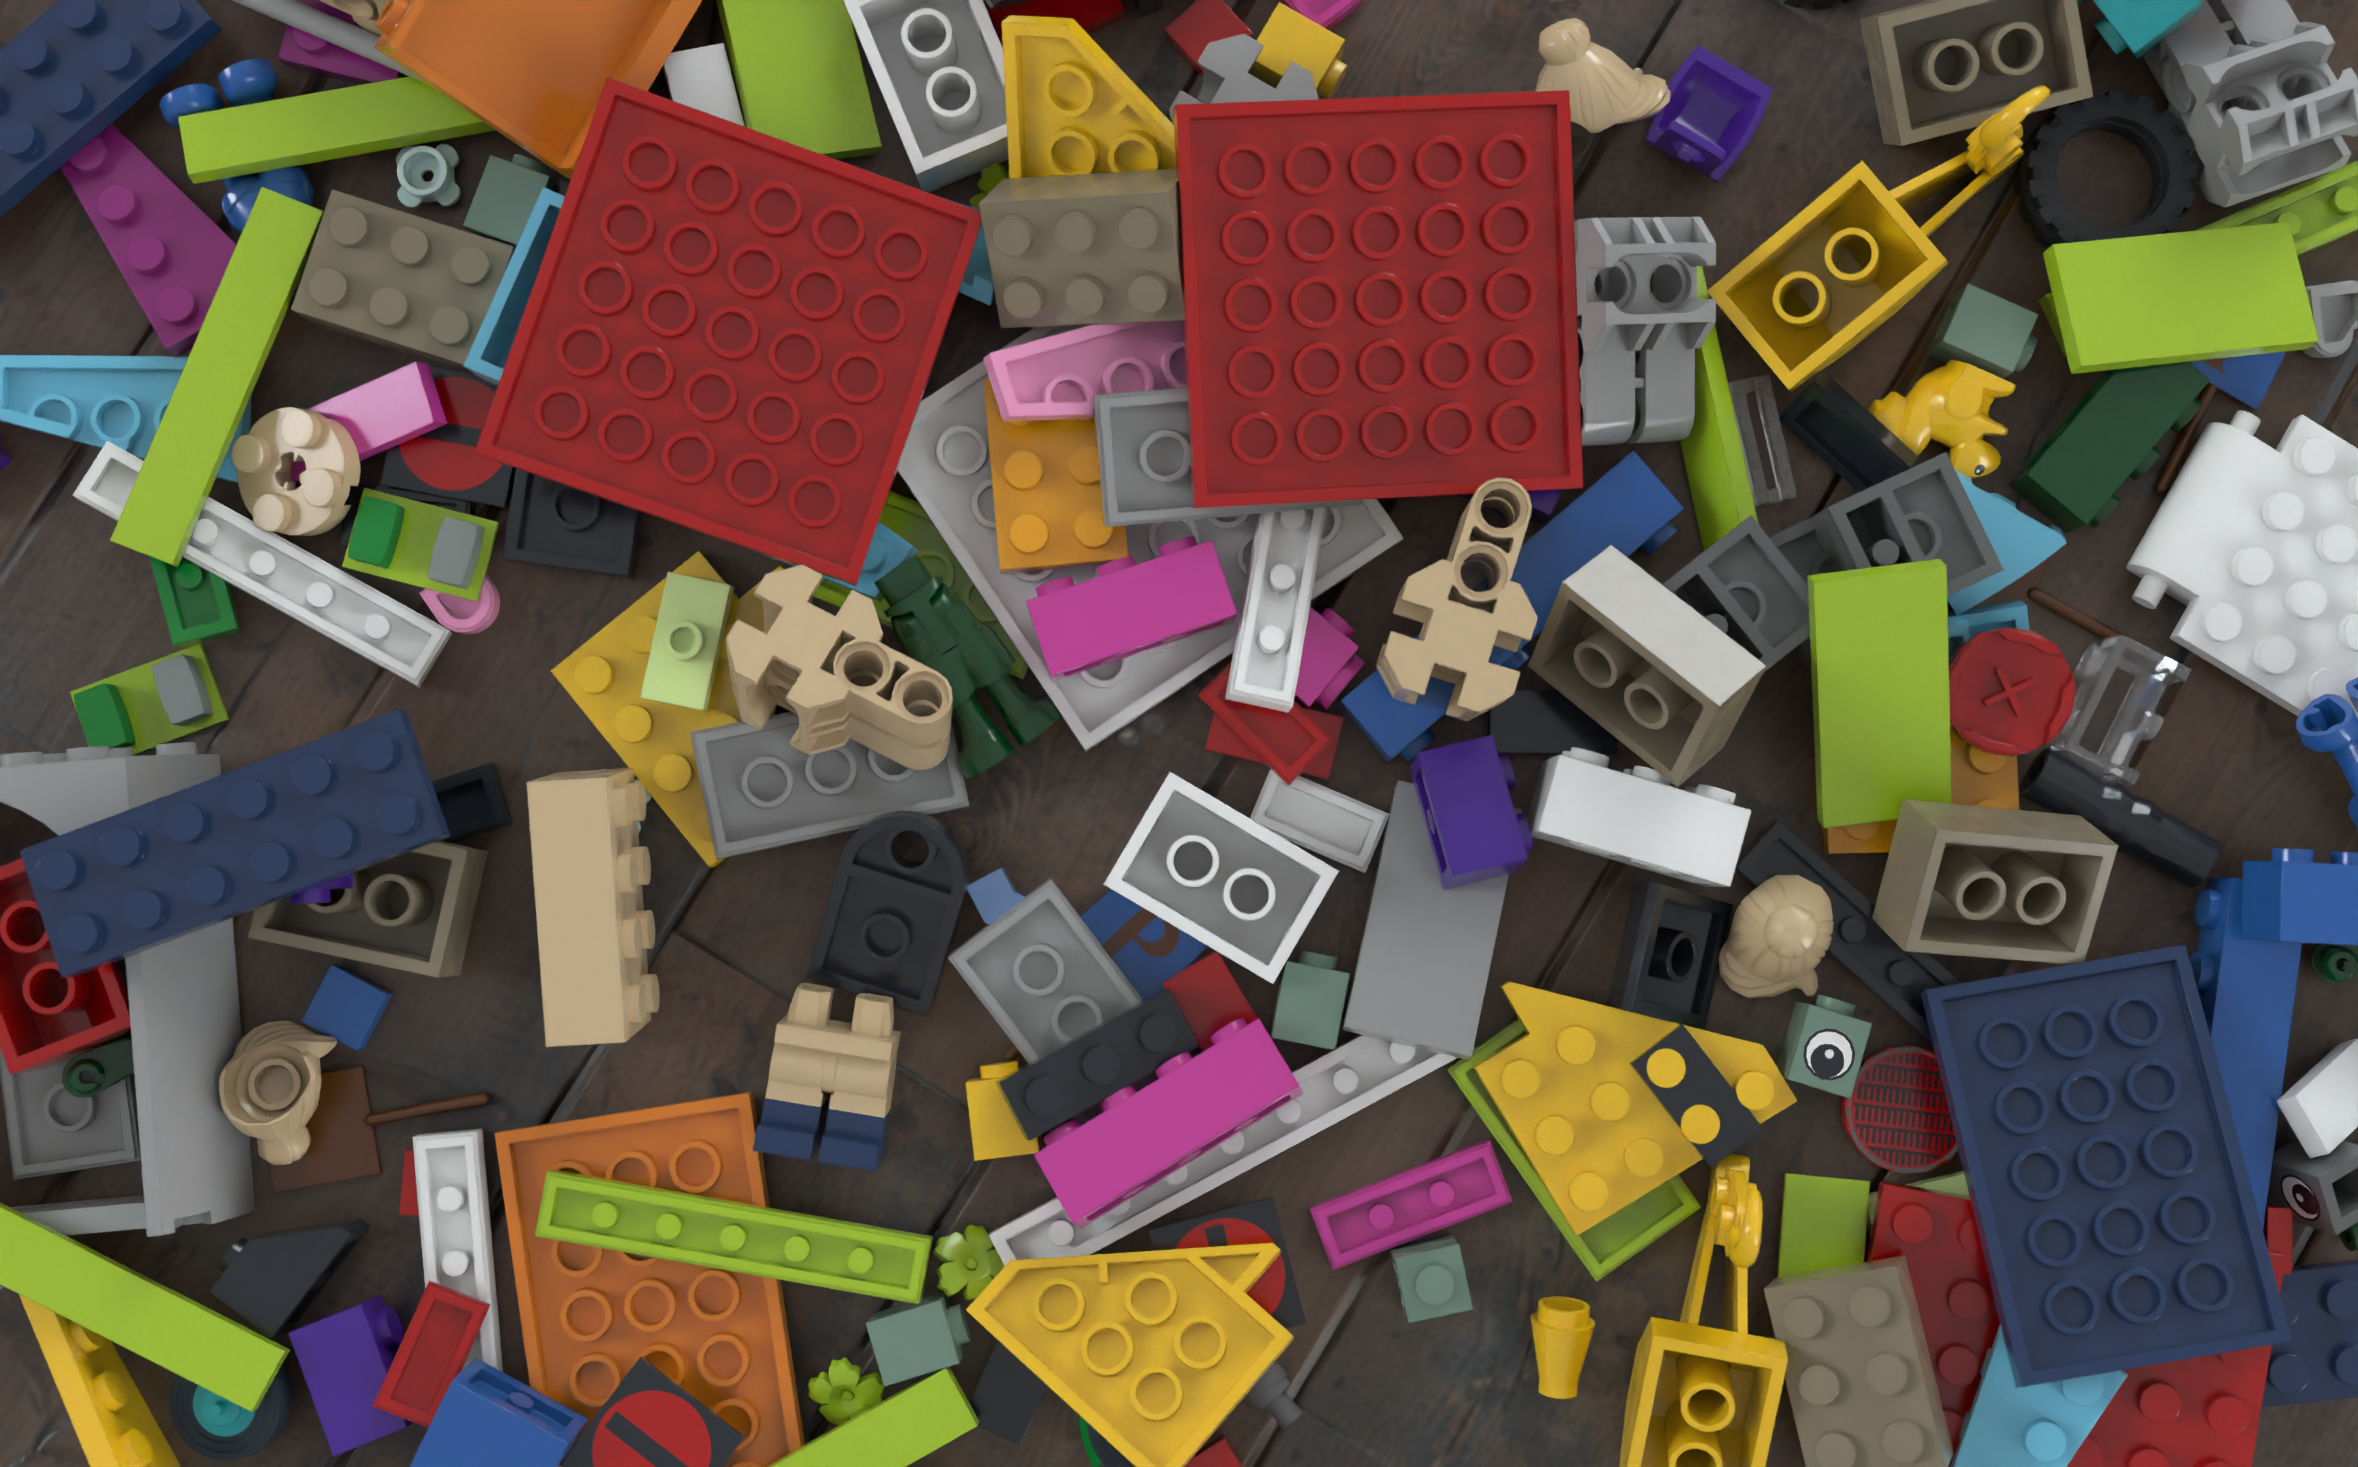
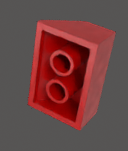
(40, 1012)

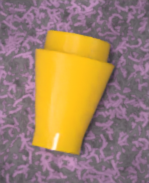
(1561, 1344)

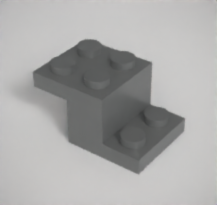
(1895, 522)
(1747, 592)

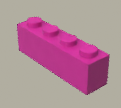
(1168, 1122)

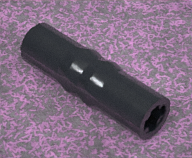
(2125, 818)

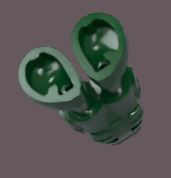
(948, 638)

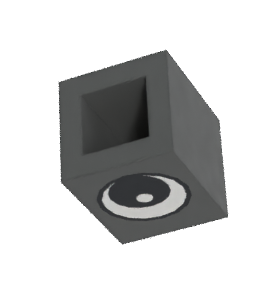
(2317, 1189)

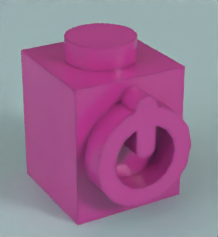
(1326, 659)

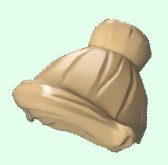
(1599, 82)
(1777, 938)
(275, 1087)

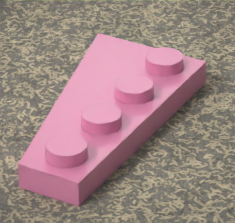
(1062, 372)

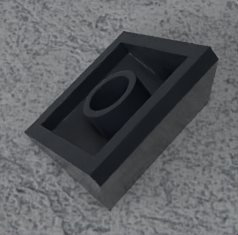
(1669, 954)

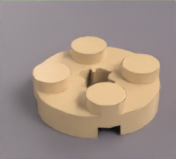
(265, 465)

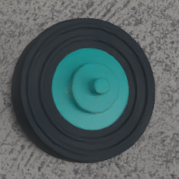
(224, 1428)

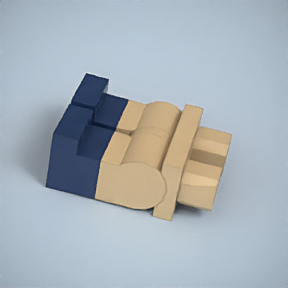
(833, 1057)

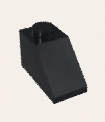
(283, 1271)

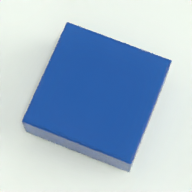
(347, 1007)

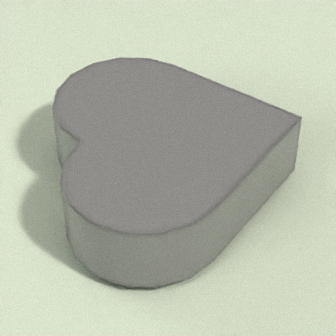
(2335, 317)

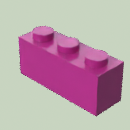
(1130, 607)

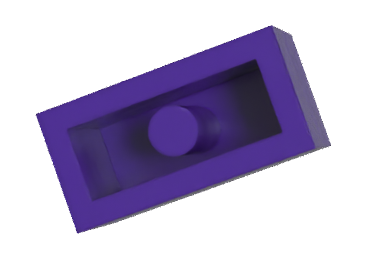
(1470, 811)
(345, 1367)

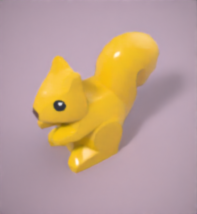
(1951, 409)

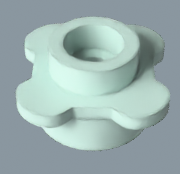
(411, 166)

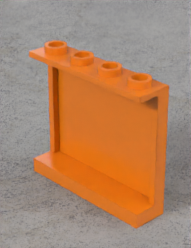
(533, 63)

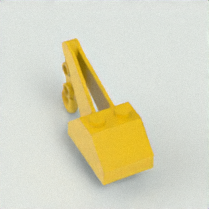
(1856, 255)
(1700, 1389)

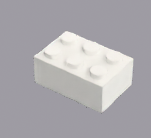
(940, 82)
(1638, 818)
(1221, 877)

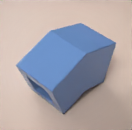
(994, 895)

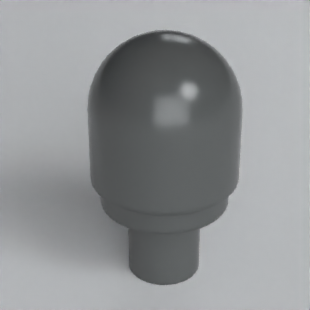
(1271, 1394)

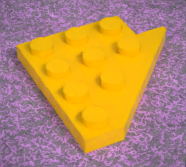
(1075, 106)
(651, 735)
(1588, 1113)
(1141, 1340)

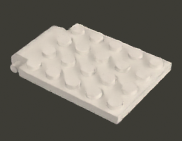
(2262, 558)

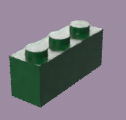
(2107, 440)

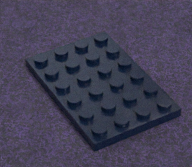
(2103, 1167)

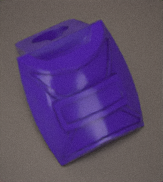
(1709, 114)

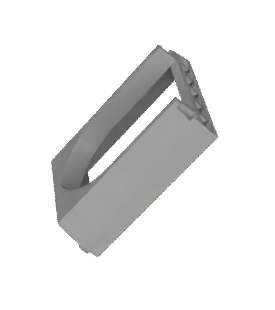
(179, 1007)

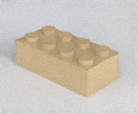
(592, 906)

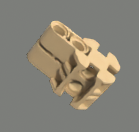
(1463, 623)
(836, 676)

